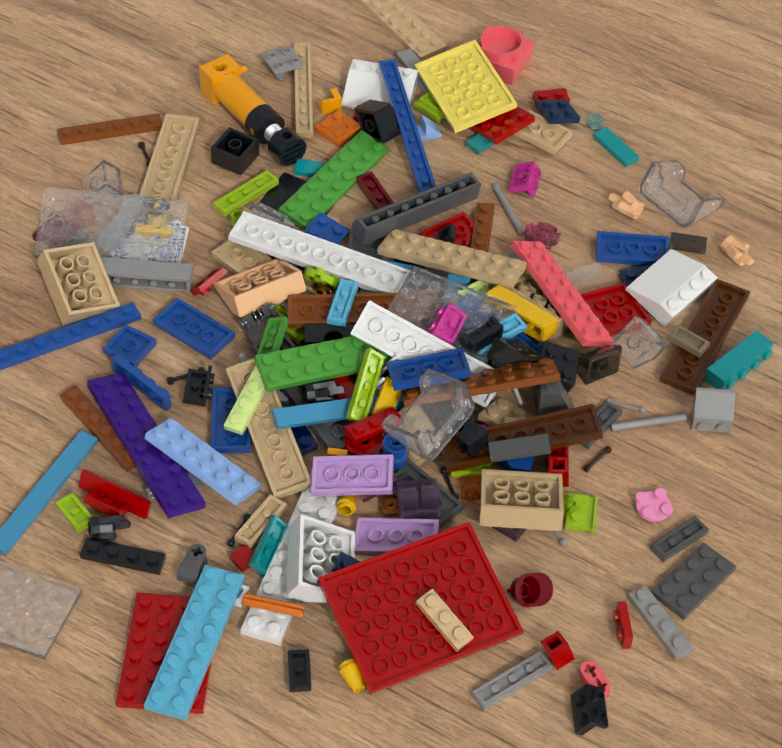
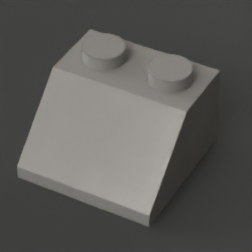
(713, 410)

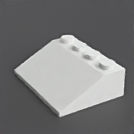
(366, 83)
(671, 286)
(312, 554)

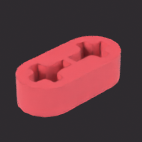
(598, 676)

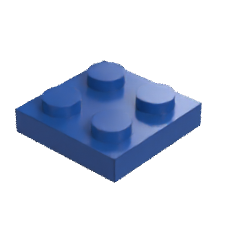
(130, 345)

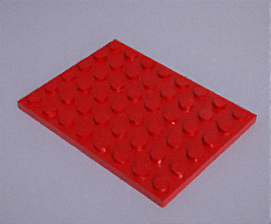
(387, 629)

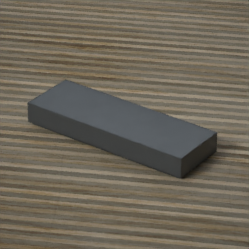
(607, 415)
(519, 447)
(679, 539)

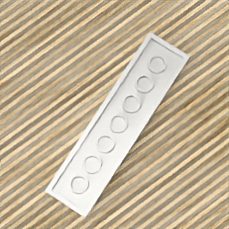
(395, 335)

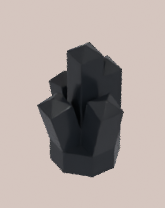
(320, 391)
(105, 525)

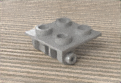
(282, 61)

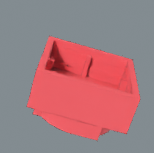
(506, 51)

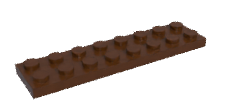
(713, 324)
(563, 430)

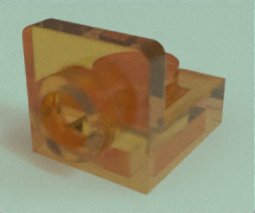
(470, 487)

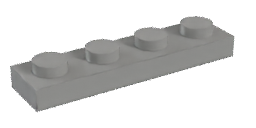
(660, 622)

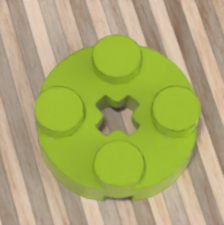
(319, 276)

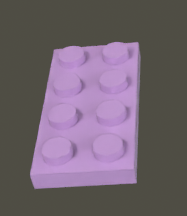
(352, 475)
(382, 535)

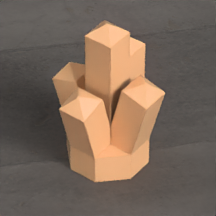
(627, 204)
(737, 250)

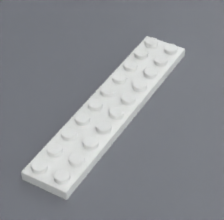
(315, 252)
(270, 625)

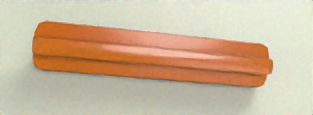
(273, 605)

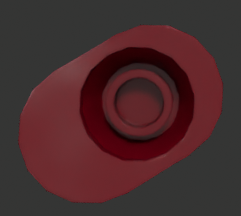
(531, 589)

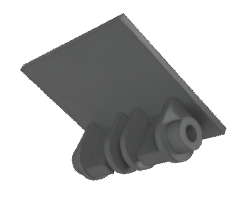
(256, 325)

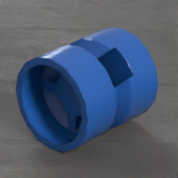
(399, 451)

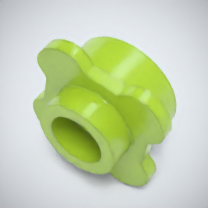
(235, 215)

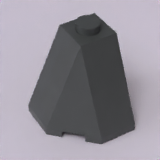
(551, 398)

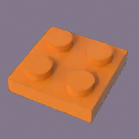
(338, 128)

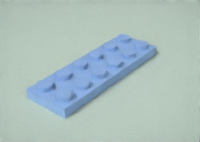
(203, 461)

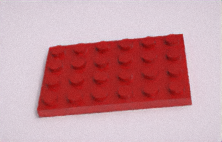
(149, 637)

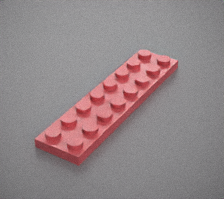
(562, 294)

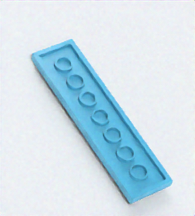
(194, 643)

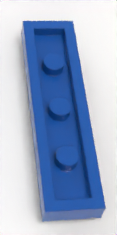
(141, 382)

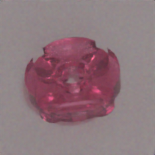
(543, 233)

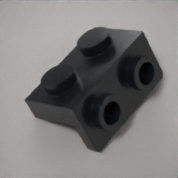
(197, 387)
(589, 709)

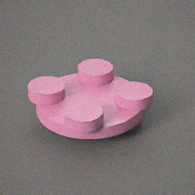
(653, 505)

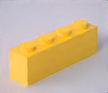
(539, 323)

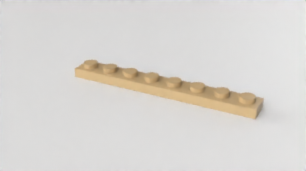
(303, 91)

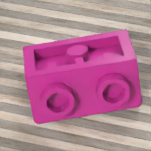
(525, 178)
(448, 323)

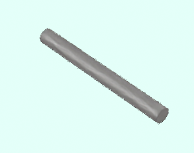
(508, 209)
(648, 422)

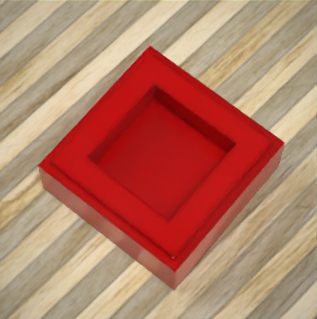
(242, 558)

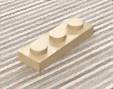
(253, 529)
(444, 620)

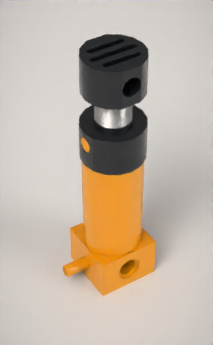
(223, 83)

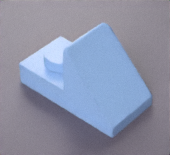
(428, 129)

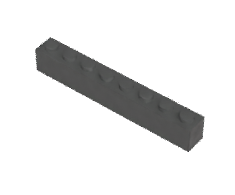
(416, 208)

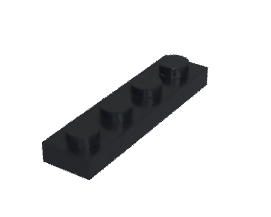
(123, 556)

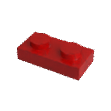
(554, 94)
(204, 285)
(624, 629)

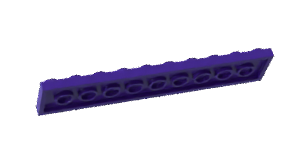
(130, 422)

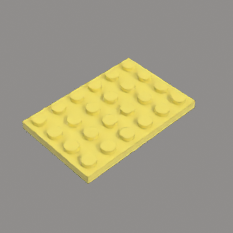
(465, 86)

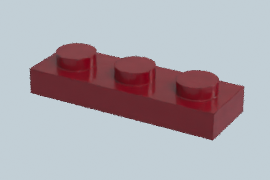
(374, 190)

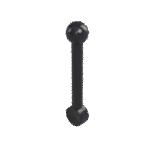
(170, 380)
(443, 471)
(231, 542)

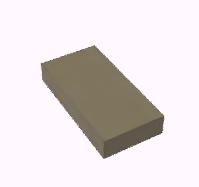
(688, 341)

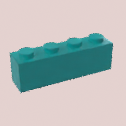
(739, 361)

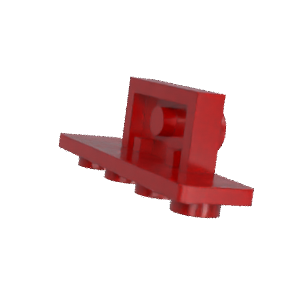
(111, 497)

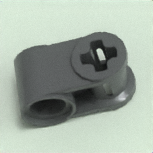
(192, 564)

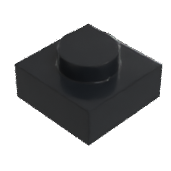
(447, 234)

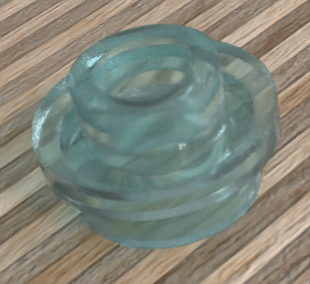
(594, 121)

